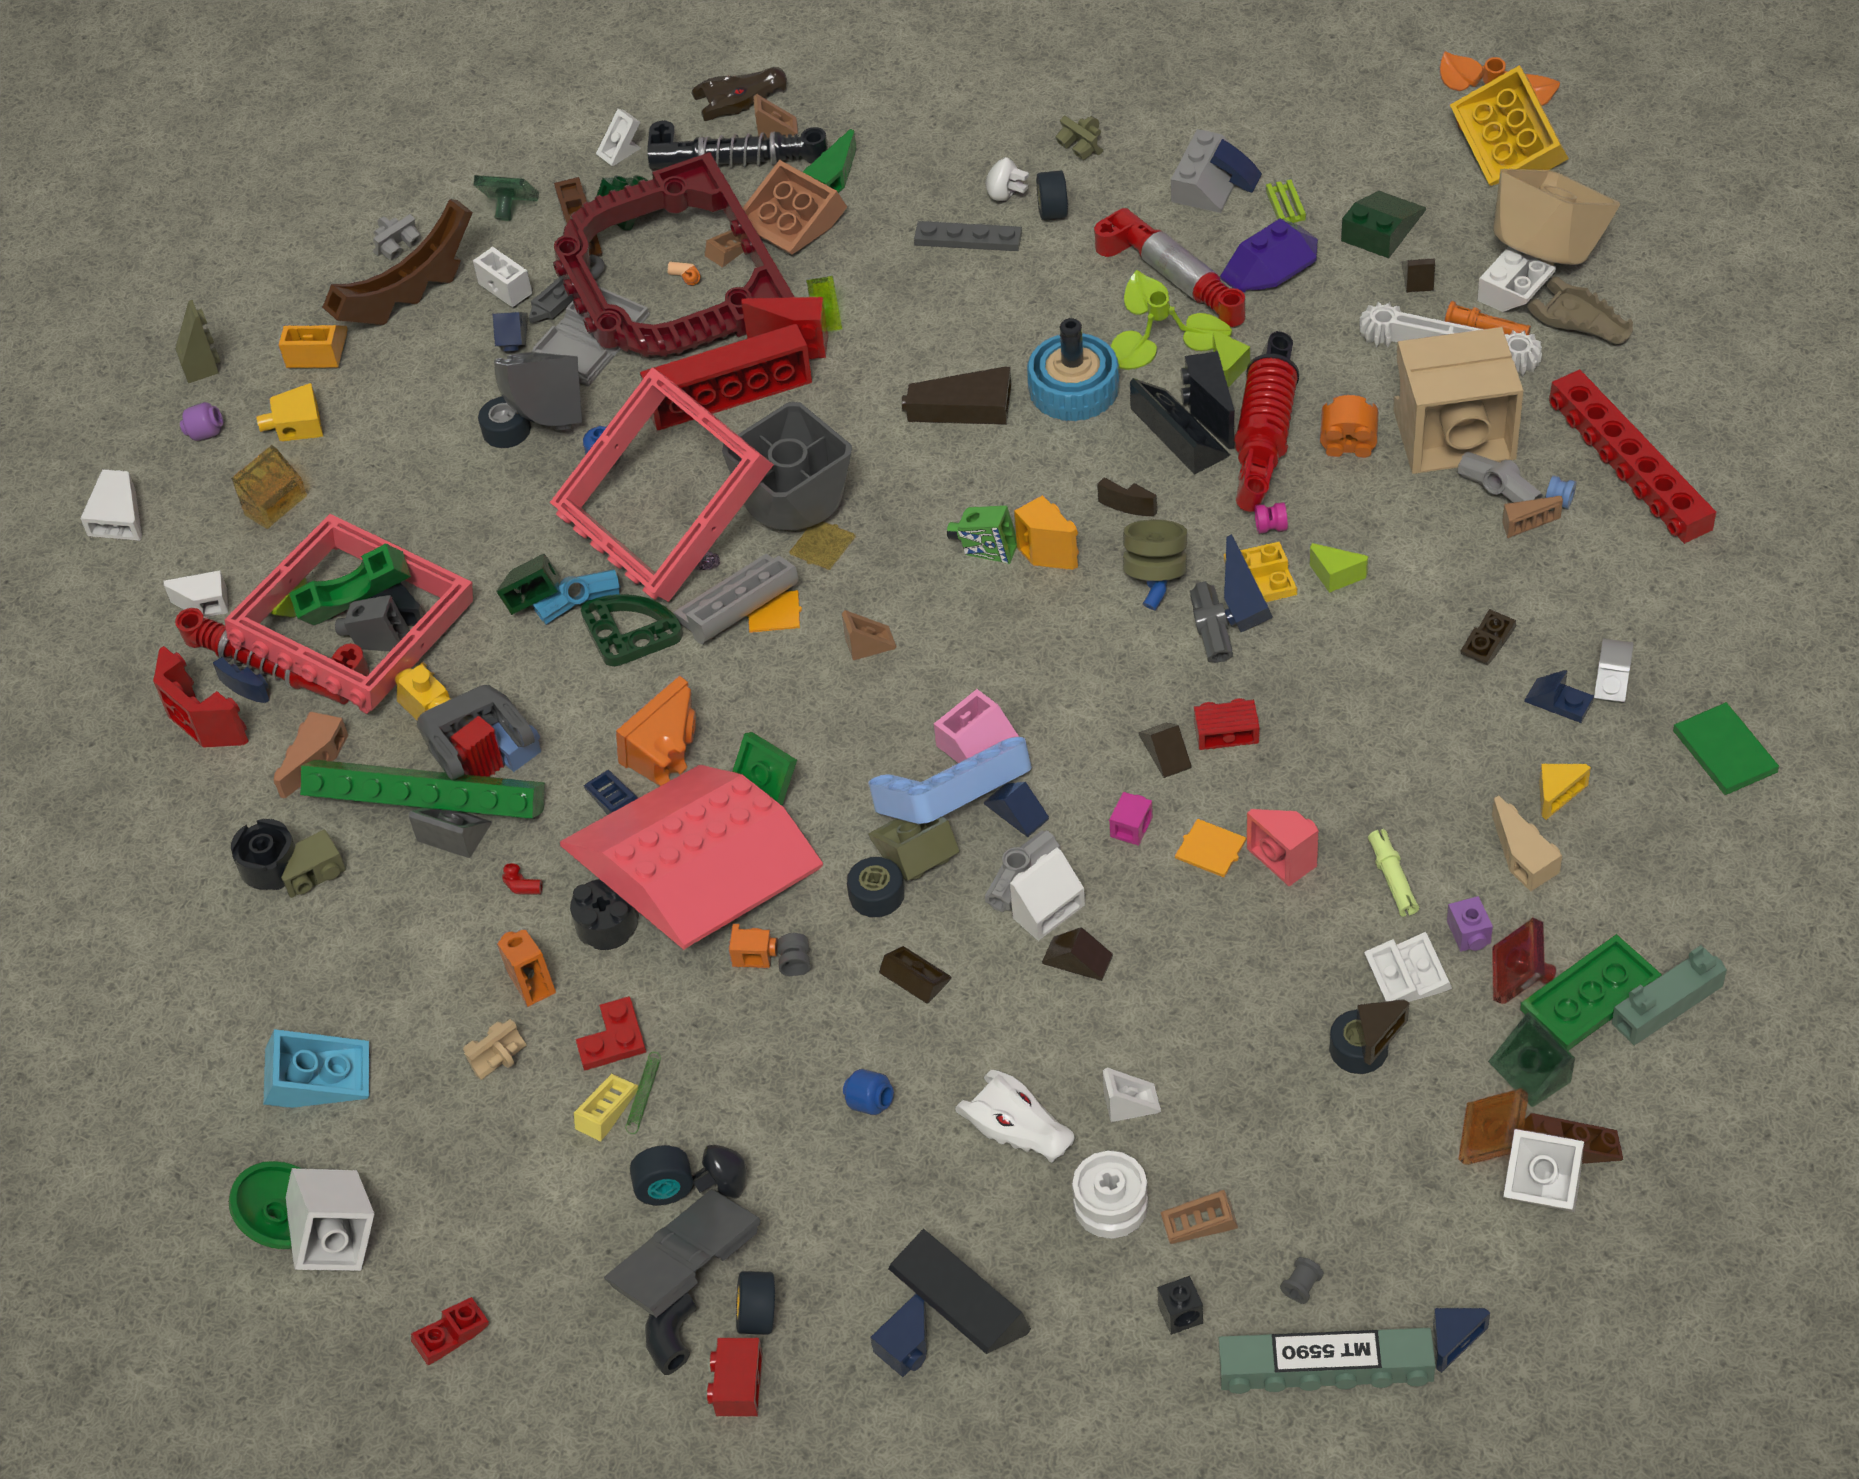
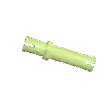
(1388, 861)

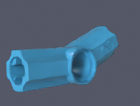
(591, 585)

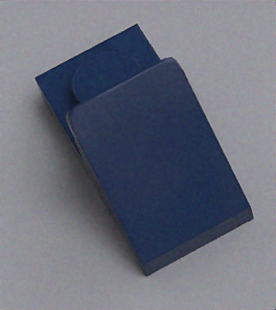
(1555, 696)

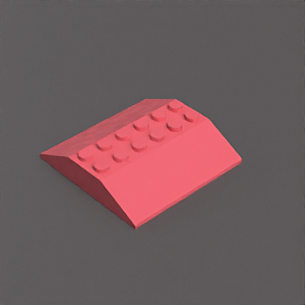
(696, 852)

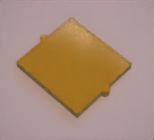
(822, 544)

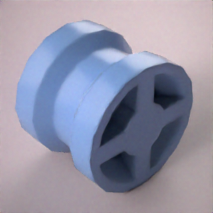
(1562, 488)

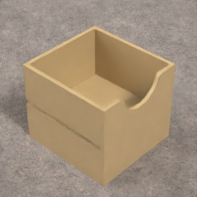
(1457, 399)

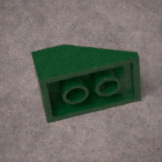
(1380, 223)

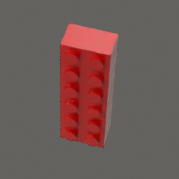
(736, 374)

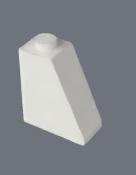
(113, 508)

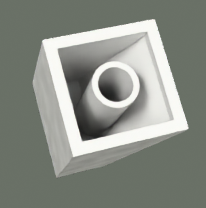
(328, 1219)

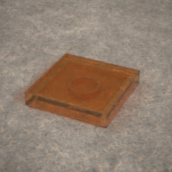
(1491, 1126)

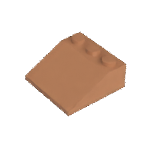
(792, 208)

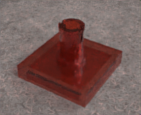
(1520, 962)

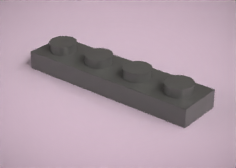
(968, 236)

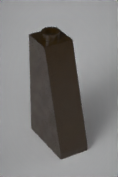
(961, 398)

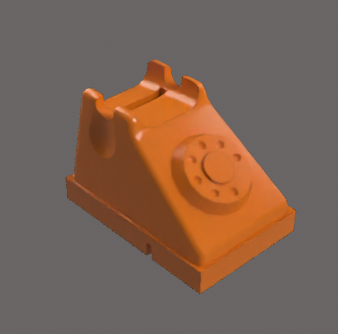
(658, 734)

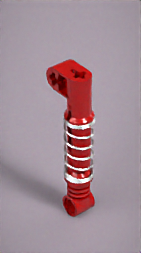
(204, 632)

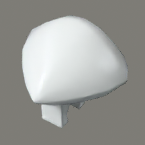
(1005, 180)

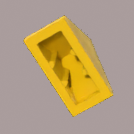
(1560, 784)

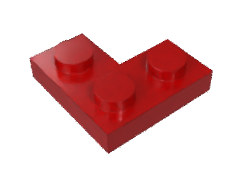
(619, 1040)

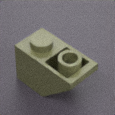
(312, 863)

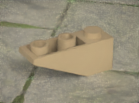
(1526, 851)

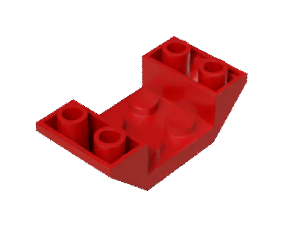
(209, 723)

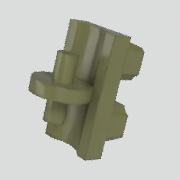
(1084, 133)

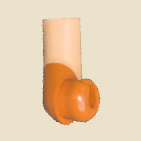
(686, 271)

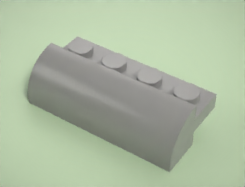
(737, 597)

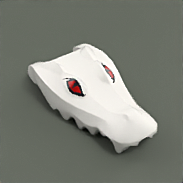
(1013, 1115)

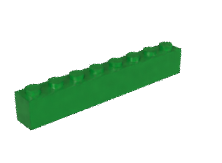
(422, 789)

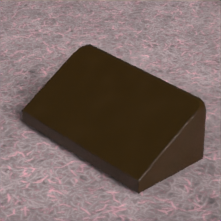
(913, 973)

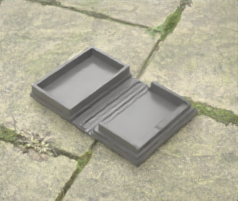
(573, 339)

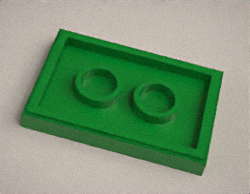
(1726, 748)

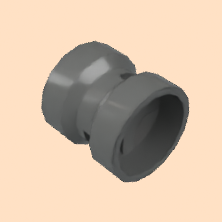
(793, 952)

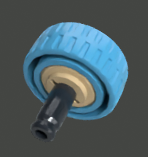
(1073, 374)

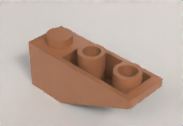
(317, 739)

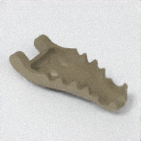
(1581, 311)

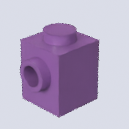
(1469, 924)

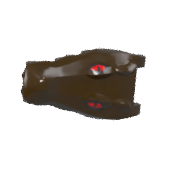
(737, 93)

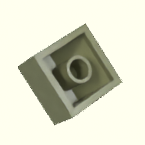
(915, 845)

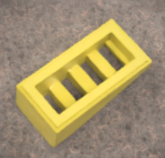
(598, 1124)

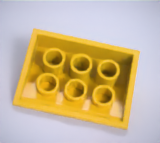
(1508, 127)

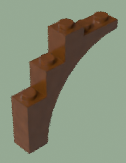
(405, 282)

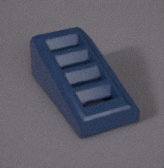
(607, 803)

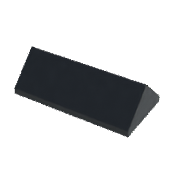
(1175, 426)
(959, 1293)

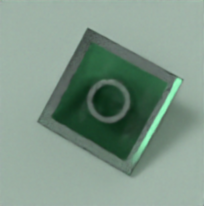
(1533, 1060)

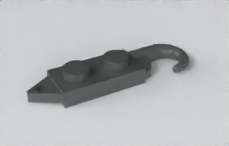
(554, 297)

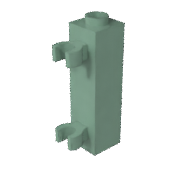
(1669, 995)

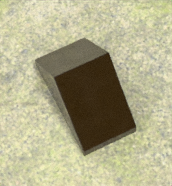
(1419, 275)
(1166, 748)
(1078, 953)
(1379, 1024)

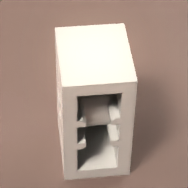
(502, 277)

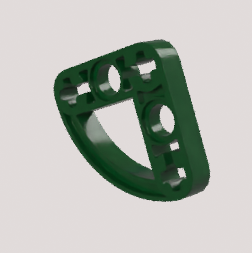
(625, 643)

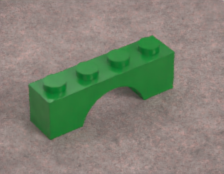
(325, 599)

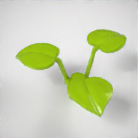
(1151, 296)

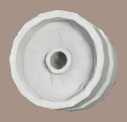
(1110, 1194)

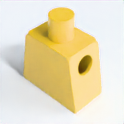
(293, 415)

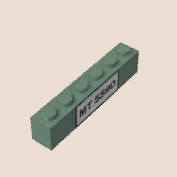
(1326, 1359)

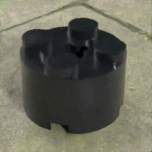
(263, 853)
(602, 916)

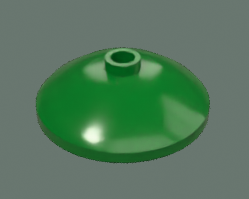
(258, 1196)

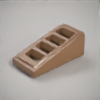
(722, 255)
(1529, 514)
(1213, 1226)

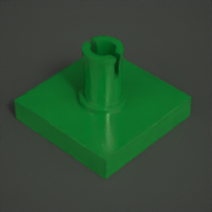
(765, 766)

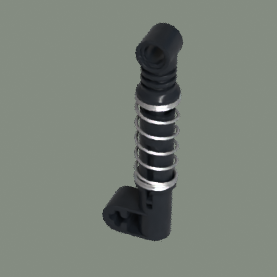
(666, 151)

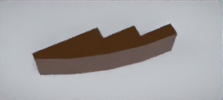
(570, 199)

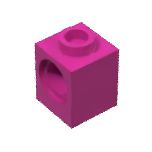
(1131, 818)

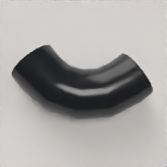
(663, 1335)

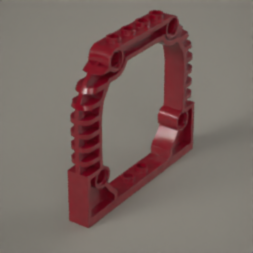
(676, 187)

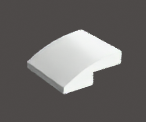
(1408, 969)

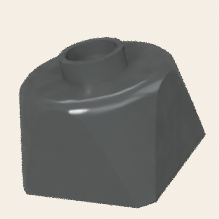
(806, 472)

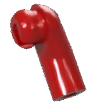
(518, 884)

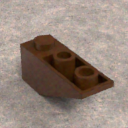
(1599, 1142)

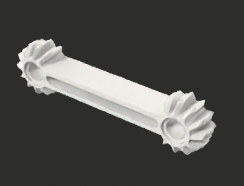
(1389, 324)

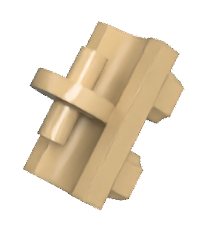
(495, 1049)

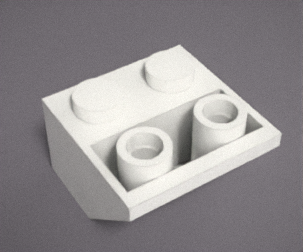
(1512, 280)
(1046, 894)

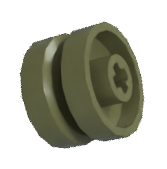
(1155, 550)

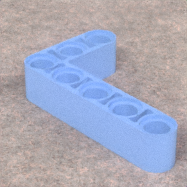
(953, 787)

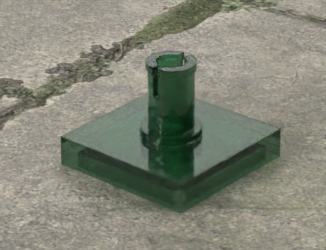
(505, 191)

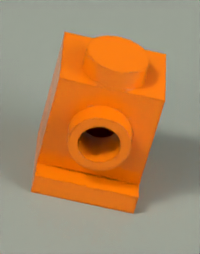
(752, 947)

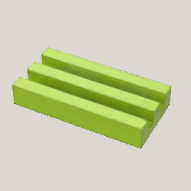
(1294, 197)

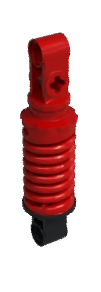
(1265, 418)

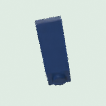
(1241, 592)

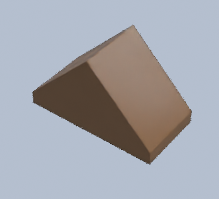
(773, 118)
(866, 636)

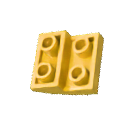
(1270, 571)

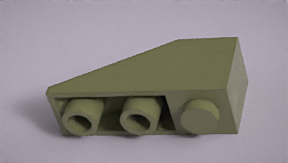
(193, 346)

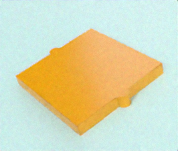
(777, 614)
(1210, 848)

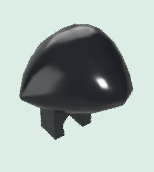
(723, 1168)

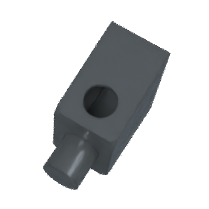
(373, 624)

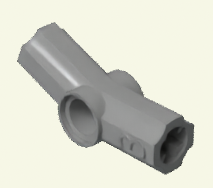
(1498, 477)
(1023, 857)

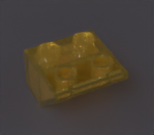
(268, 487)

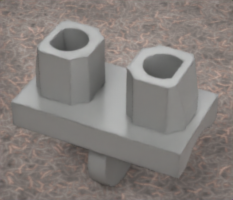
(393, 232)

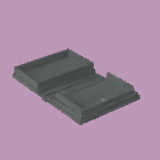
(667, 1262)

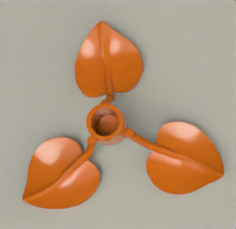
(1461, 72)

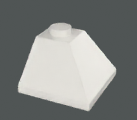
(1544, 1170)

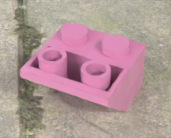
(972, 727)

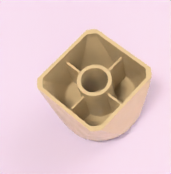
(1550, 215)

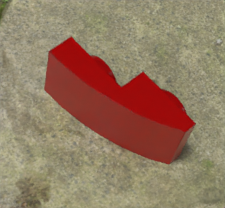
(454, 1329)

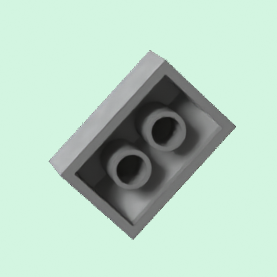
(1199, 181)

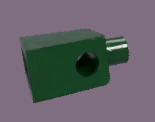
(533, 579)

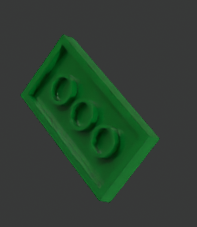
(1589, 990)

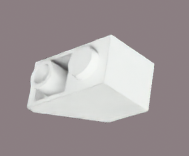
(199, 591)

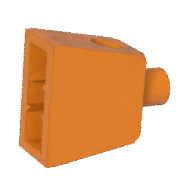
(520, 952)

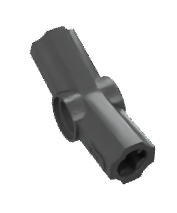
(1211, 622)

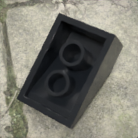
(1209, 395)

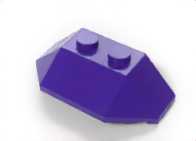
(1270, 257)

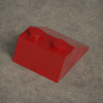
(770, 314)

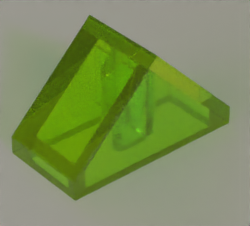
(825, 288)

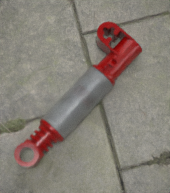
(1171, 261)

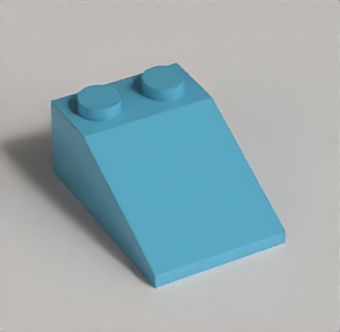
(314, 1069)

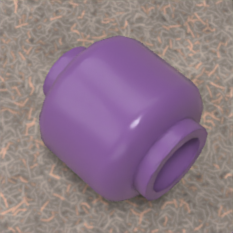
(201, 421)

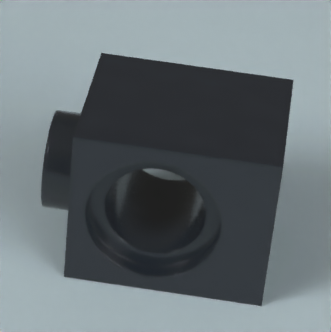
(1180, 1305)

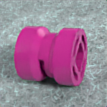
(1277, 519)

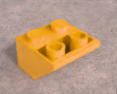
(312, 346)
(1046, 535)

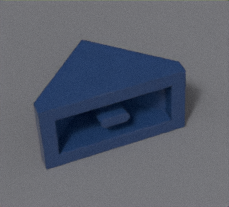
(1018, 807)
(1455, 1331)

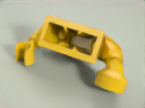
(419, 690)

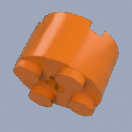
(1349, 426)

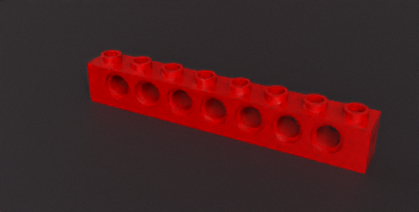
(1632, 457)

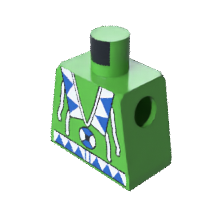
(986, 533)

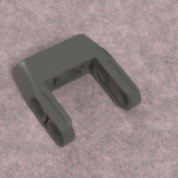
(447, 718)

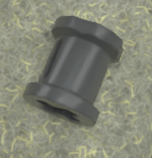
(1302, 1280)

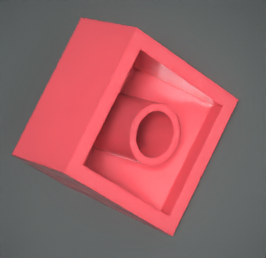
(1283, 842)

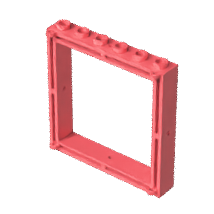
(708, 524)
(367, 692)

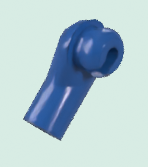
(1156, 594)

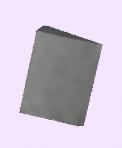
(449, 829)

